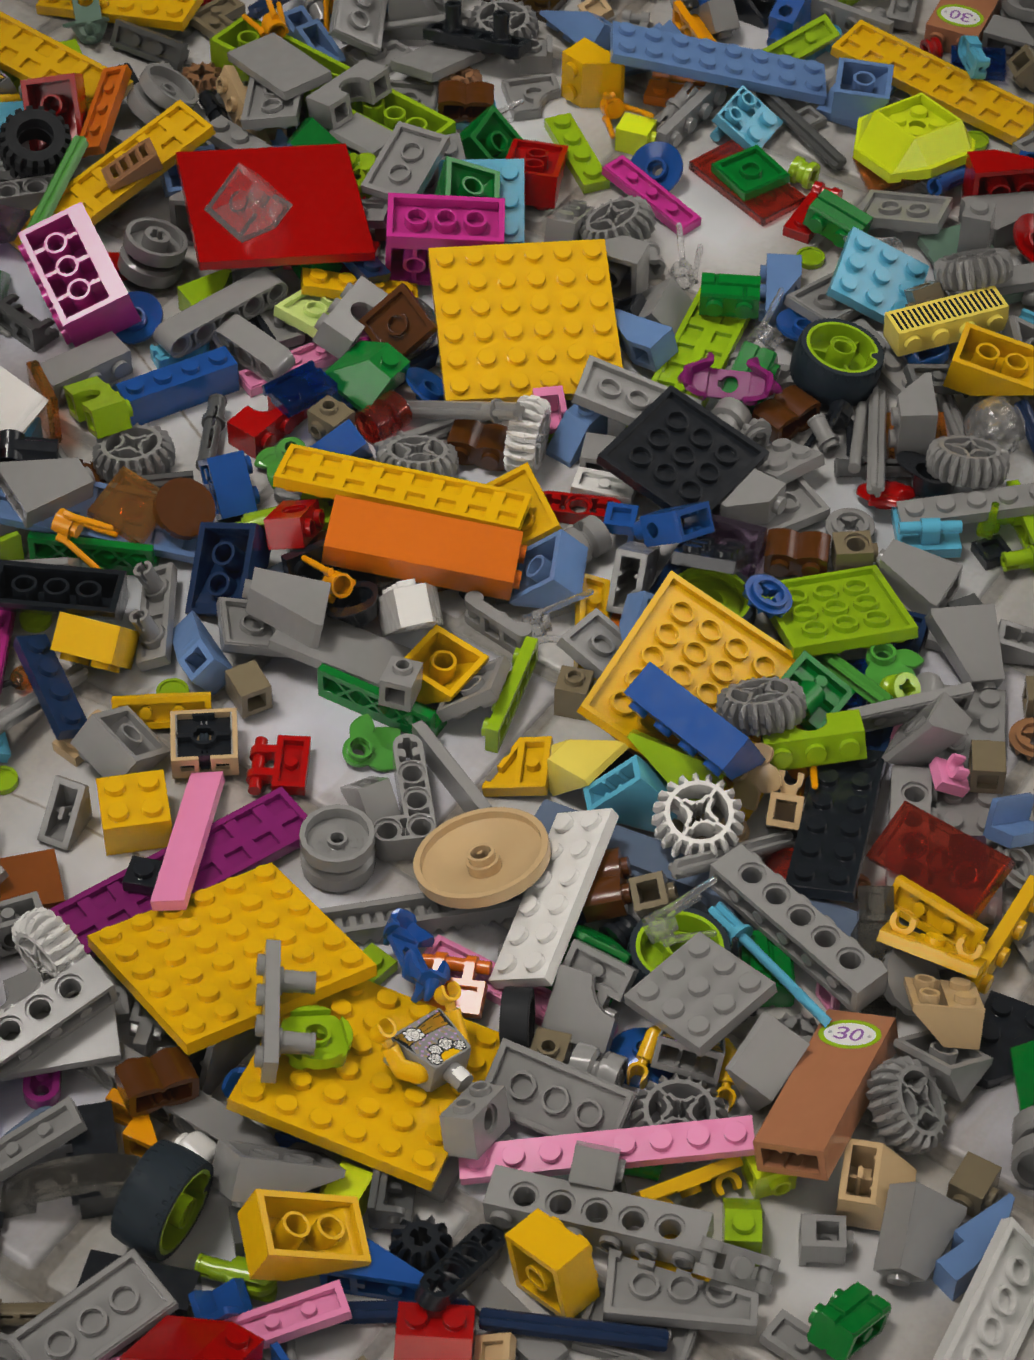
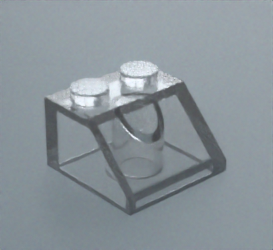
(247, 204)

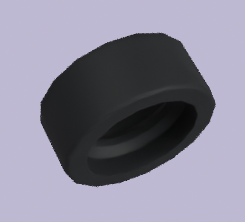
(517, 1015)

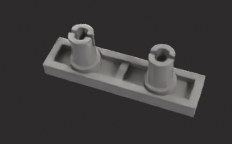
(847, 16)
(156, 614)
(273, 1038)

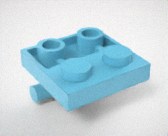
(745, 120)
(930, 535)

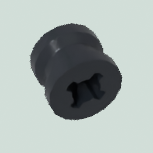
(619, 929)

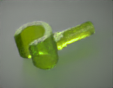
(987, 528)

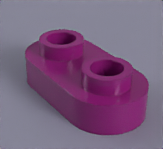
(44, 1083)

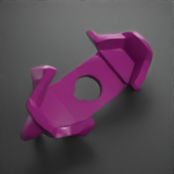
(752, 386)

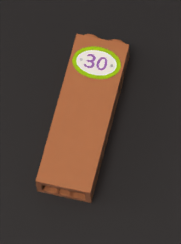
(959, 18)
(824, 1096)

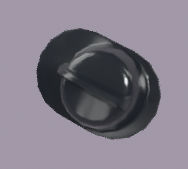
(922, 481)
(359, 607)

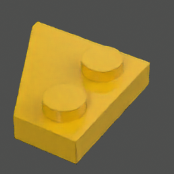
(522, 770)

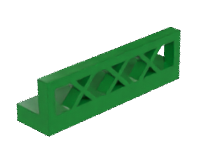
(105, 553)
(364, 699)

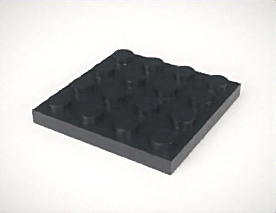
(681, 454)

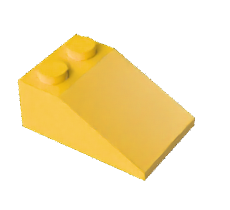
(991, 365)
(301, 1234)

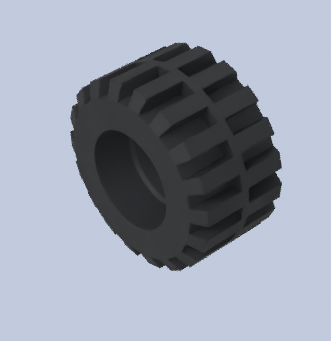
(33, 125)

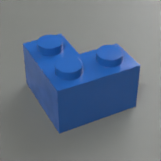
(230, 483)

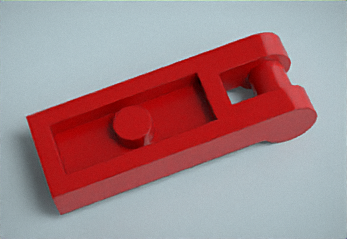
(794, 226)

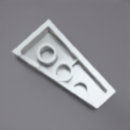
(409, 607)

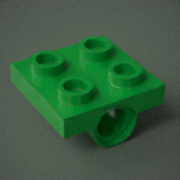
(822, 690)

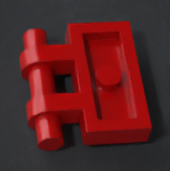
(290, 764)

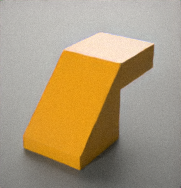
(139, 1132)

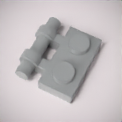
(612, 975)

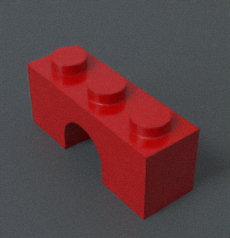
(258, 430)

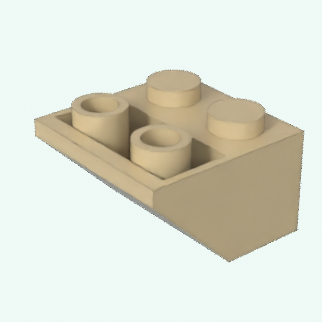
(948, 1009)
(865, 1182)

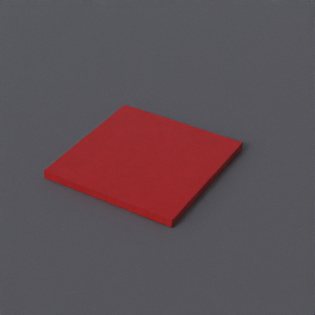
(319, 228)

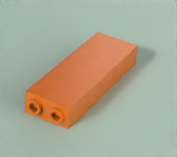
(423, 547)

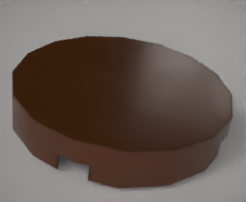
(182, 506)

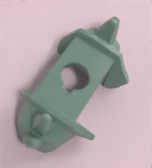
(88, 22)

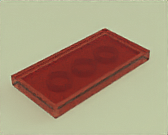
(762, 208)
(941, 859)

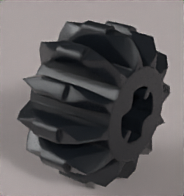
(420, 1242)

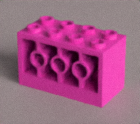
(433, 222)
(77, 276)

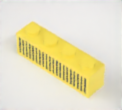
(943, 320)

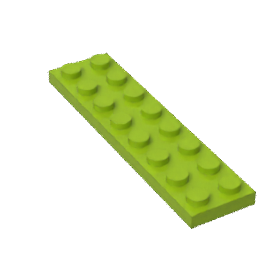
(695, 339)

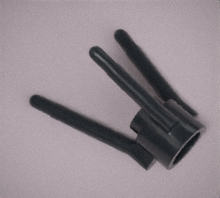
(838, 418)

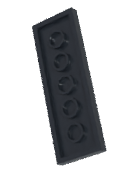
(836, 829)

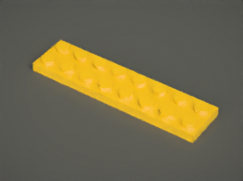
(32, 55)
(951, 87)
(170, 132)
(333, 473)

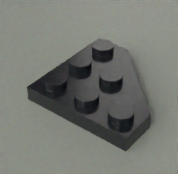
(1005, 1025)

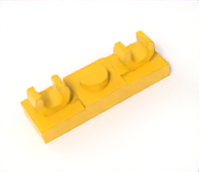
(156, 708)
(936, 914)
(932, 946)
(689, 1182)

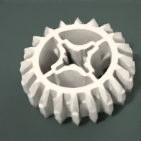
(528, 438)
(677, 801)
(46, 943)

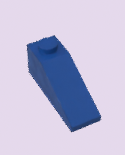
(383, 1279)

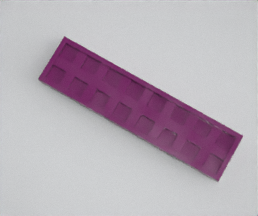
(235, 845)

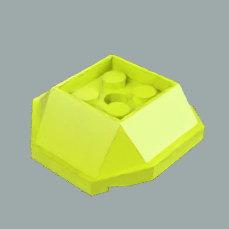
(911, 140)

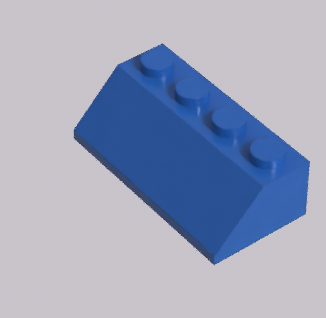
(180, 385)
(693, 723)

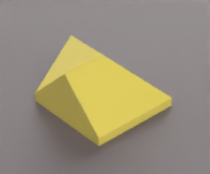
(580, 762)

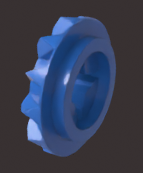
(768, 587)

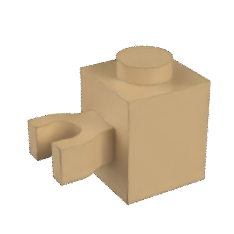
(786, 807)

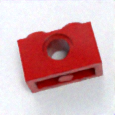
(293, 524)

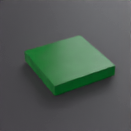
(750, 173)

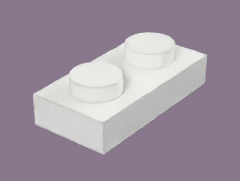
(601, 483)

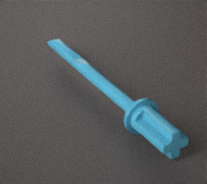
(736, 928)

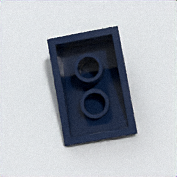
(222, 563)

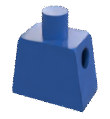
(783, 22)
(665, 525)

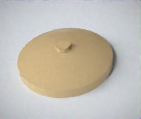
(482, 857)

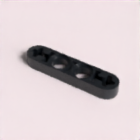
(457, 1264)

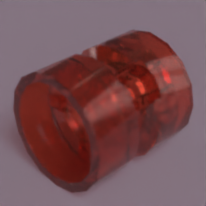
(384, 417)

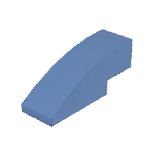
(311, 32)
(957, 1267)

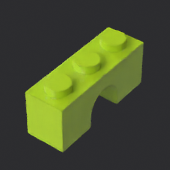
(99, 406)
(836, 742)

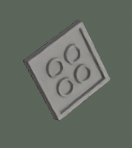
(700, 994)

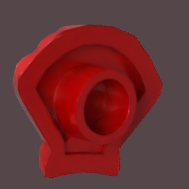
(893, 492)

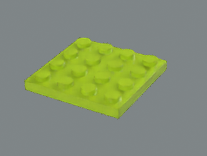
(843, 613)

